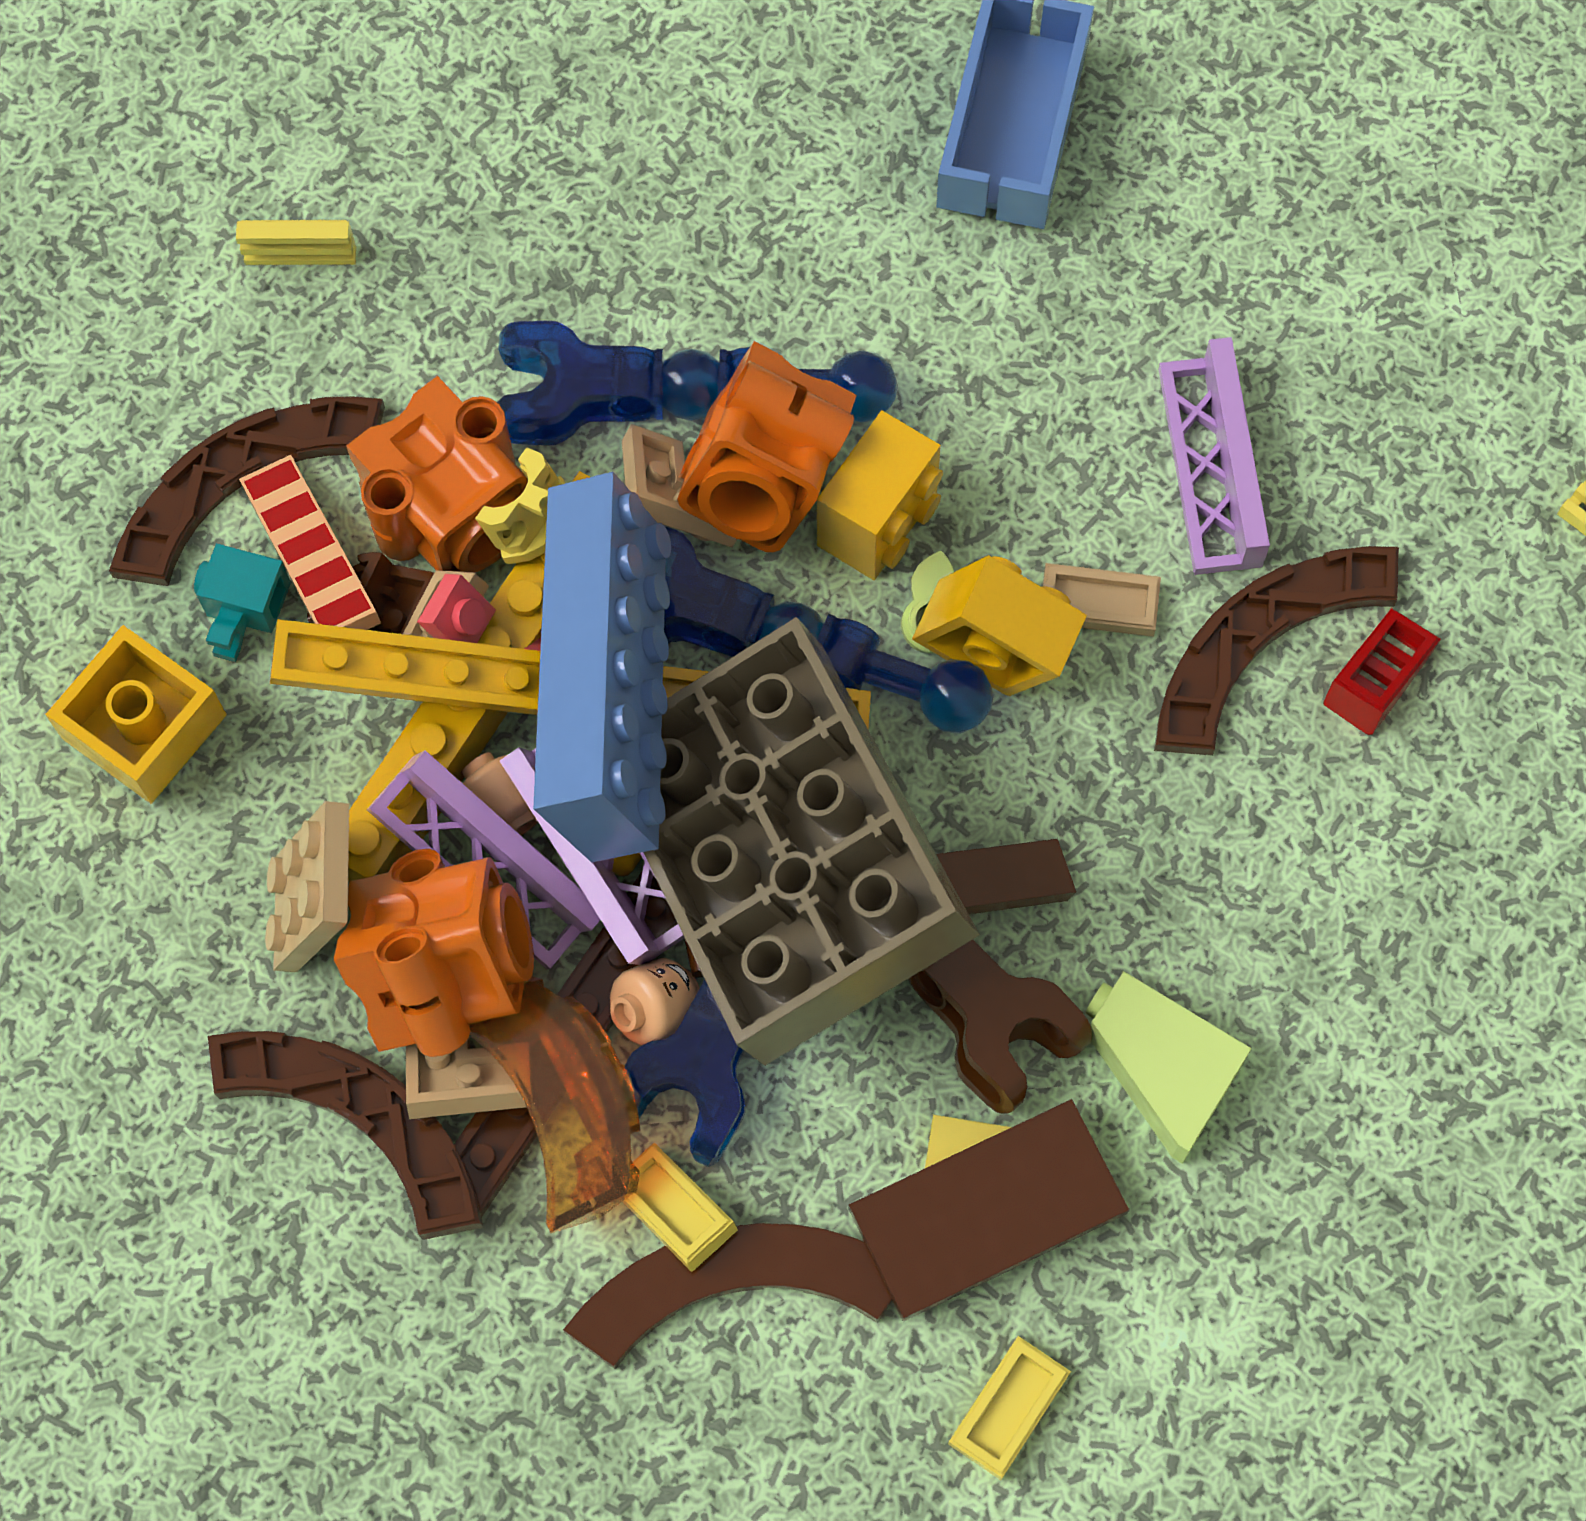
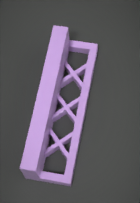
(1235, 455)
(496, 838)
(597, 879)

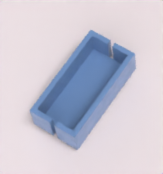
(1014, 110)

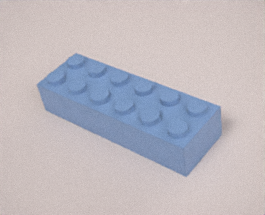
(602, 669)

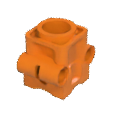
(765, 450)
(434, 474)
(434, 951)

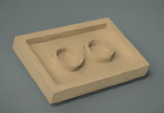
(309, 888)

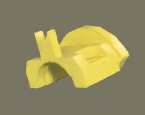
(521, 525)

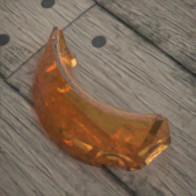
(575, 1100)

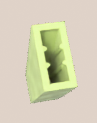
(1164, 1059)

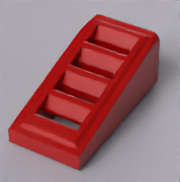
(1360, 699)

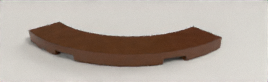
(213, 471)
(1253, 621)
(365, 1097)
(749, 1260)

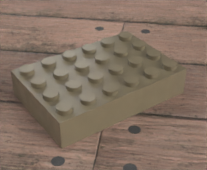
(793, 848)

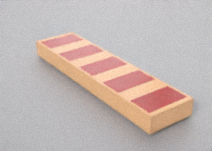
(308, 547)

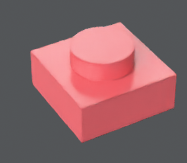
(456, 611)

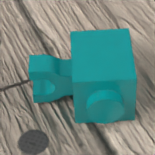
(240, 593)

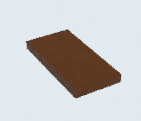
(987, 1209)

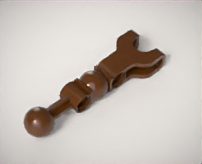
(994, 1009)

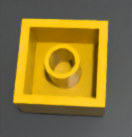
(879, 496)
(1001, 624)
(136, 714)

